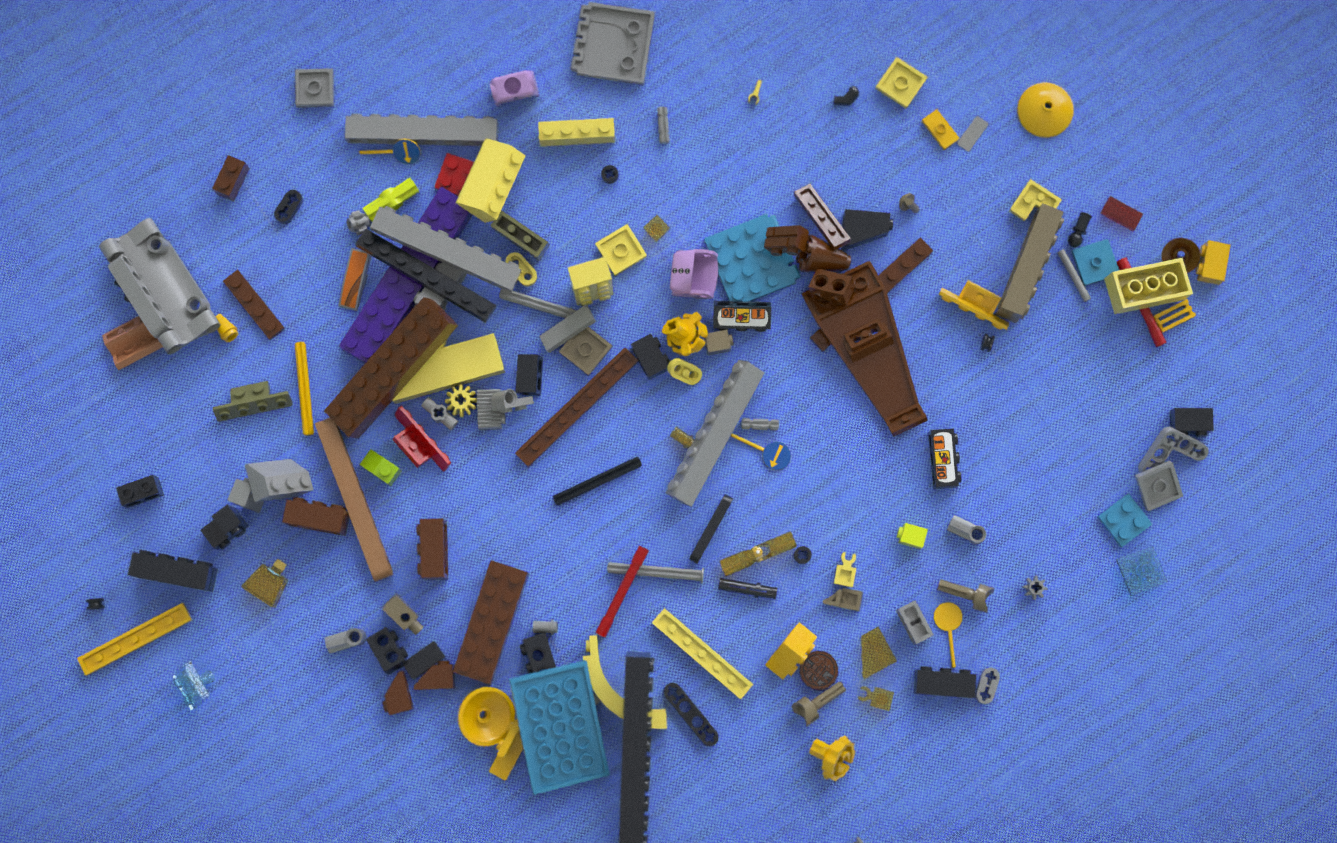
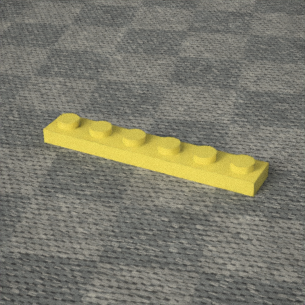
(702, 653)

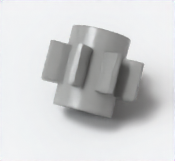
(358, 222)
(1029, 591)

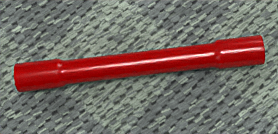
(1154, 330)
(636, 563)

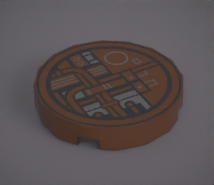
(819, 670)

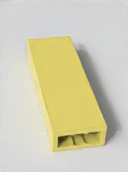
(455, 366)

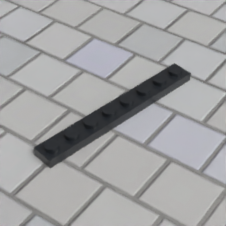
(425, 275)

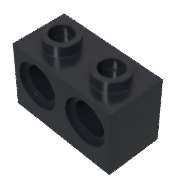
(140, 491)
(384, 653)

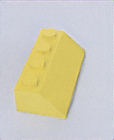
(490, 180)

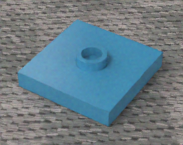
(1095, 262)

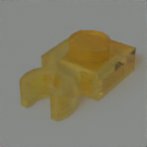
(879, 697)

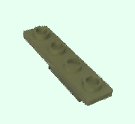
(251, 400)

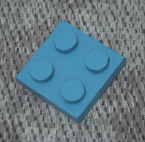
(1124, 520)

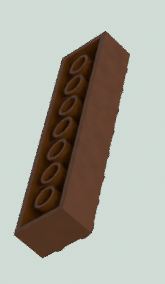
(391, 368)

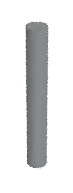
(1074, 276)

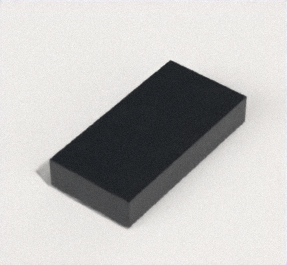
(424, 660)

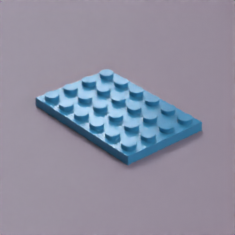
(559, 727)

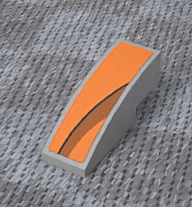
(354, 279)

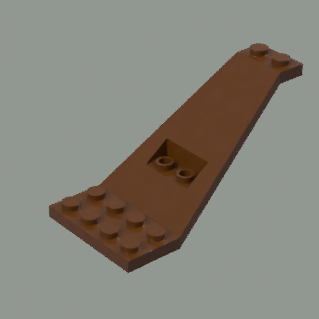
(877, 358)

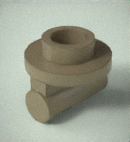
(907, 202)

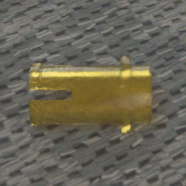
(682, 437)

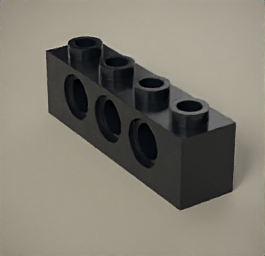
(537, 643)

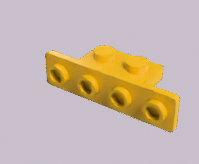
(977, 300)
(508, 752)

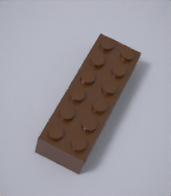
(491, 622)

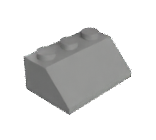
(278, 480)

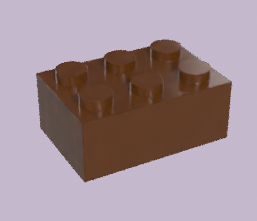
(316, 516)
(432, 549)

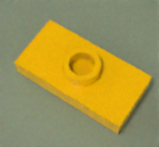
(940, 129)

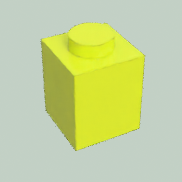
(912, 535)

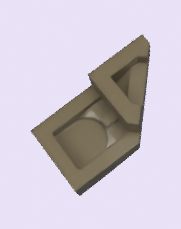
(845, 599)

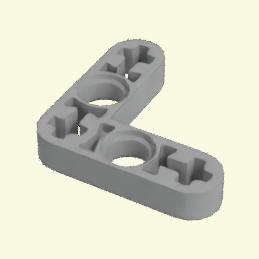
(1168, 445)

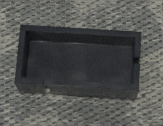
(171, 571)

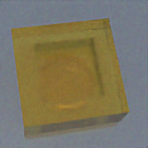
(656, 228)

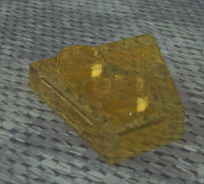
(875, 653)

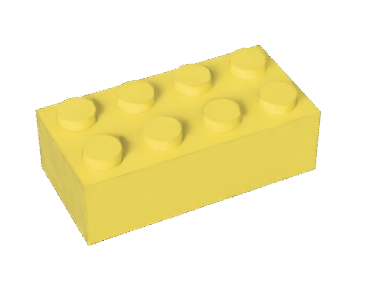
(591, 281)
(1148, 286)

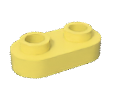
(525, 268)
(683, 370)

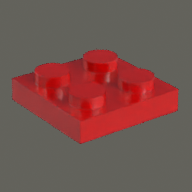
(453, 173)

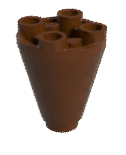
(822, 256)

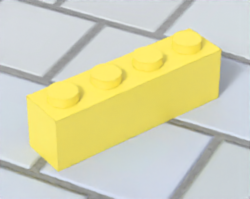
(576, 132)

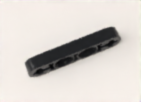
(711, 528)
(688, 716)

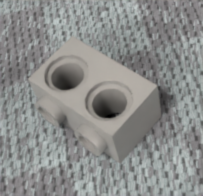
(914, 622)

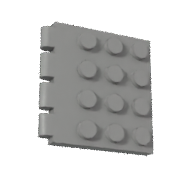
(613, 43)

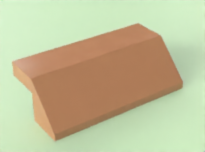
(130, 342)

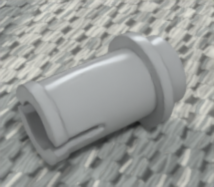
(545, 627)

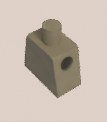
(396, 607)

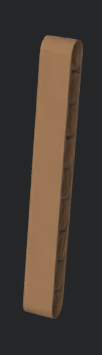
(354, 499)

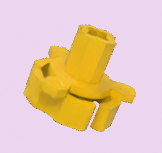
(683, 332)
(833, 757)

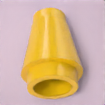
(226, 330)

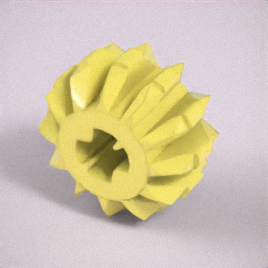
(456, 395)

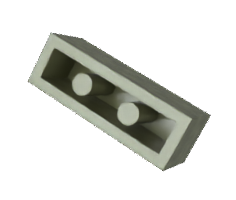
(520, 235)

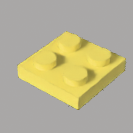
(901, 82)
(621, 249)

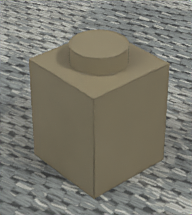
(718, 342)

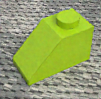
(380, 467)

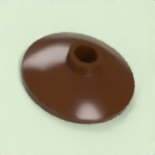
(1191, 250)

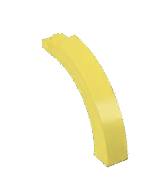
(607, 694)

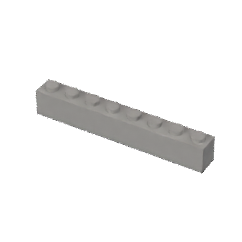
(421, 130)
(445, 249)
(714, 432)

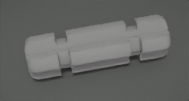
(663, 125)
(760, 424)

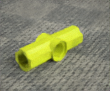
(392, 198)

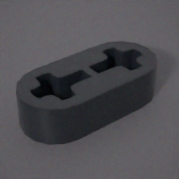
(292, 209)

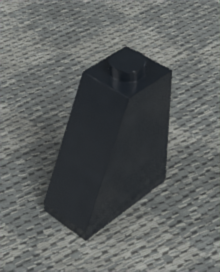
(865, 226)

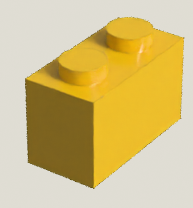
(1213, 262)

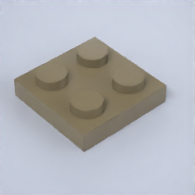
(586, 350)

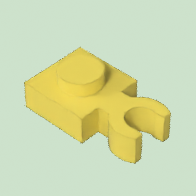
(845, 573)

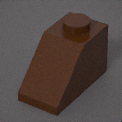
(437, 677)
(398, 696)

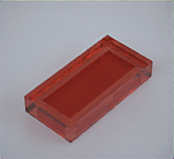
(1121, 213)

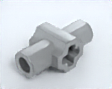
(432, 407)

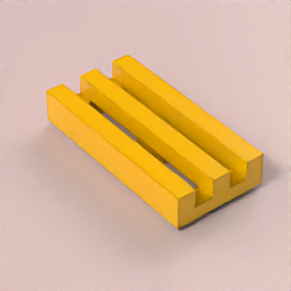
(1187, 309)

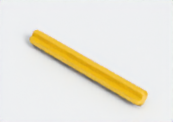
(304, 388)

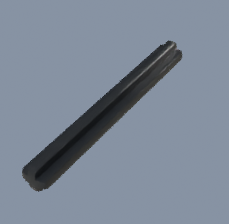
(597, 480)

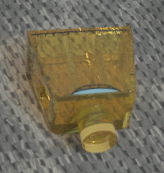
(267, 583)

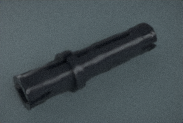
(771, 592)

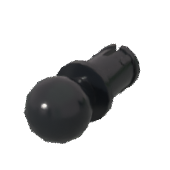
(1075, 239)

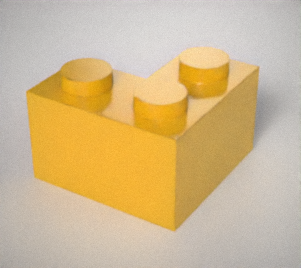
(792, 651)

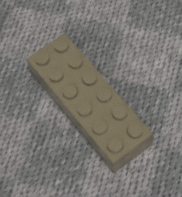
(1029, 262)

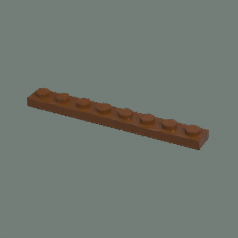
(890, 278)
(576, 407)

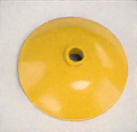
(1039, 119)
(492, 726)

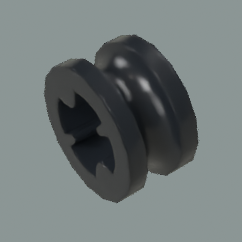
(610, 180)
(987, 342)
(802, 549)
(94, 604)

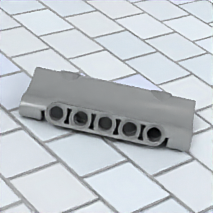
(159, 286)

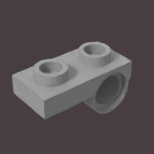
(507, 399)

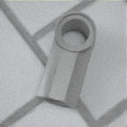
(964, 529)
(344, 640)

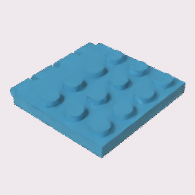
(744, 263)

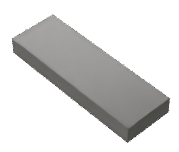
(567, 328)

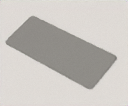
(972, 133)

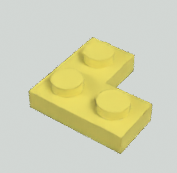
(1033, 196)

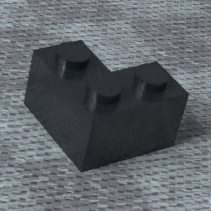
(224, 527)

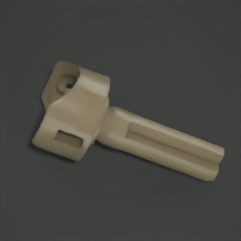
(978, 596)
(808, 708)

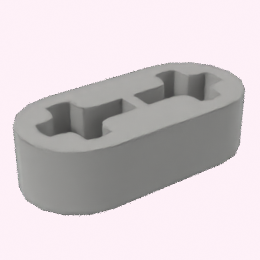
(982, 684)

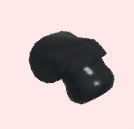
(848, 98)

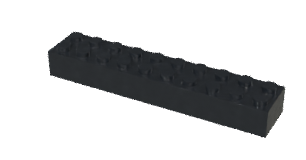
(635, 747)

